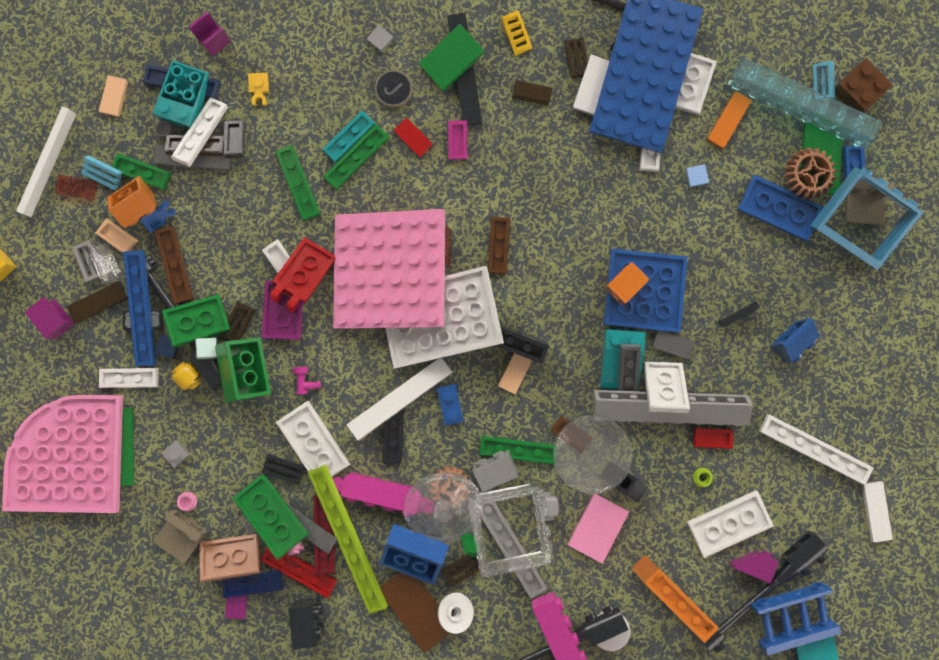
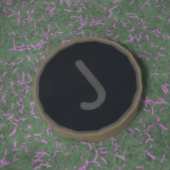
(393, 89)

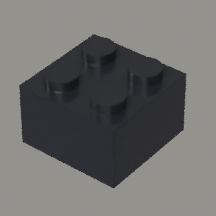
(306, 623)

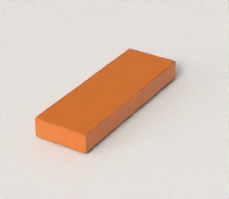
(729, 120)

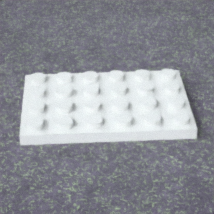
(468, 323)

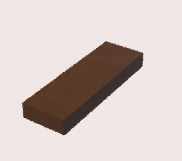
(498, 245)

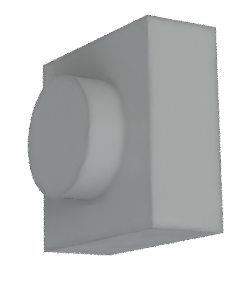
(175, 453)

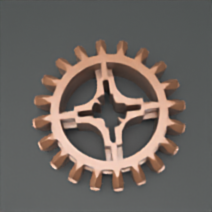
(810, 158)

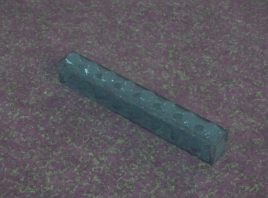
(804, 103)

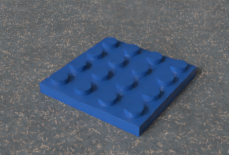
(659, 301)

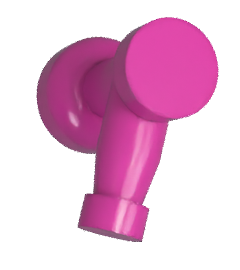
(303, 386)

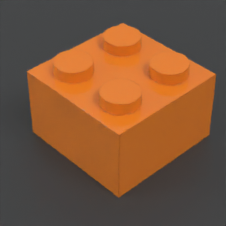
(131, 202)

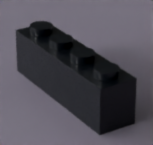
(523, 344)

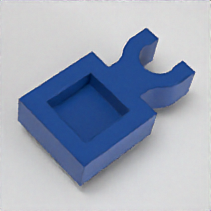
(157, 217)

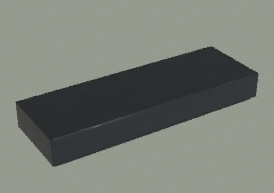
(393, 438)

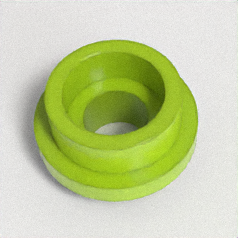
(708, 477)

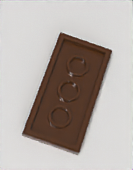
(415, 609)

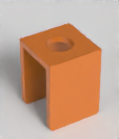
(626, 284)

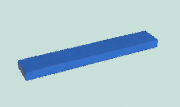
(139, 308)

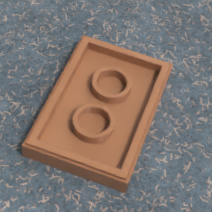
(229, 558)

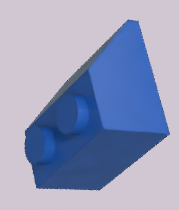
(796, 340)

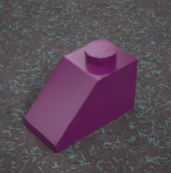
(756, 564)

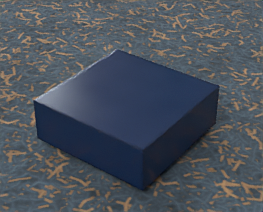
(165, 347)

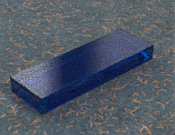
(253, 584)

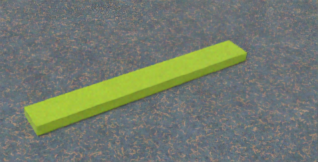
(347, 539)

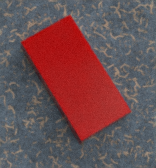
(413, 137)
(713, 438)

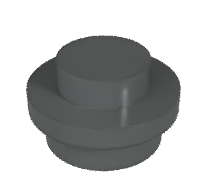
(163, 129)

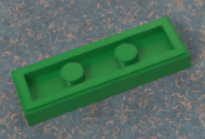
(149, 174)

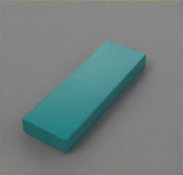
(348, 136)

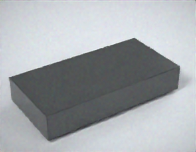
(673, 344)

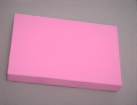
(598, 528)

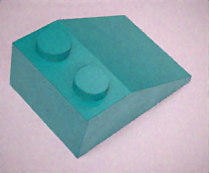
(611, 354)

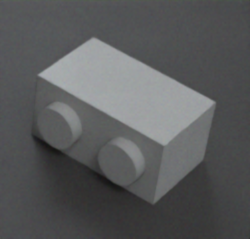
(495, 470)

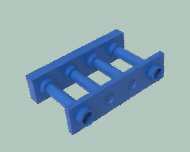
(807, 632)

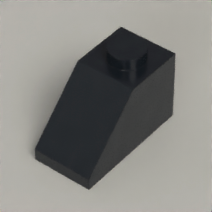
(632, 487)

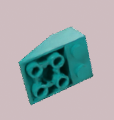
(181, 95)

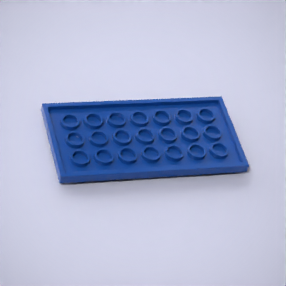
(646, 72)

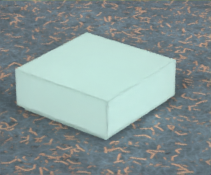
(205, 348)

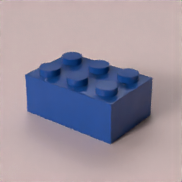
(413, 554)

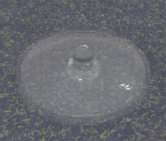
(592, 454)
(440, 506)

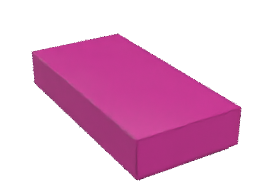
(457, 139)

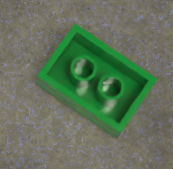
(242, 369)

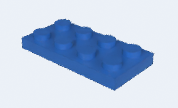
(779, 208)

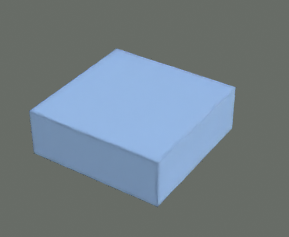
(697, 176)

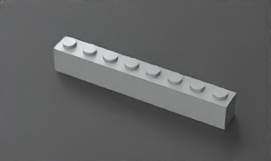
(704, 408)

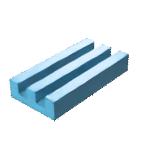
(831, 79)
(100, 175)

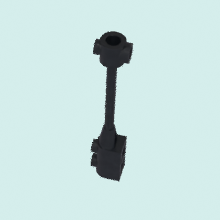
(207, 367)
(797, 562)
(595, 628)

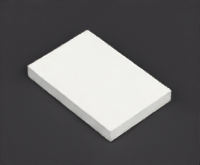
(695, 84)
(591, 85)
(666, 387)

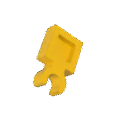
(258, 86)

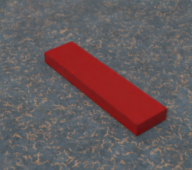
(301, 572)

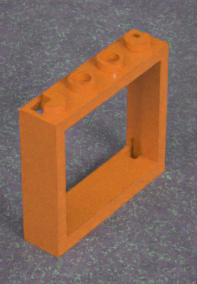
(675, 599)

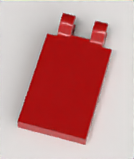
(302, 273)

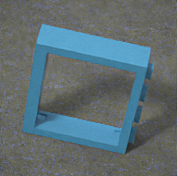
(892, 239)

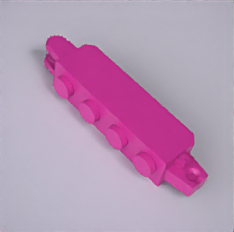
(372, 491)

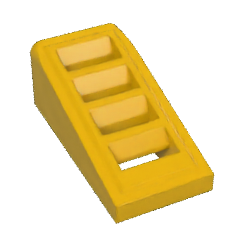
(515, 16)

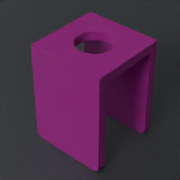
(209, 34)
(49, 318)

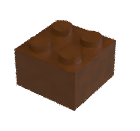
(862, 86)

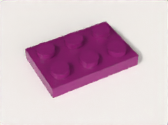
(277, 320)

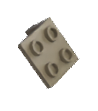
(865, 204)
(179, 536)

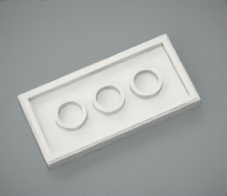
(312, 439)
(730, 524)

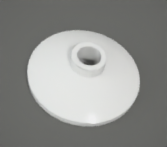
(462, 613)

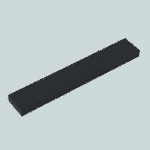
(466, 82)

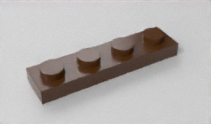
(174, 265)

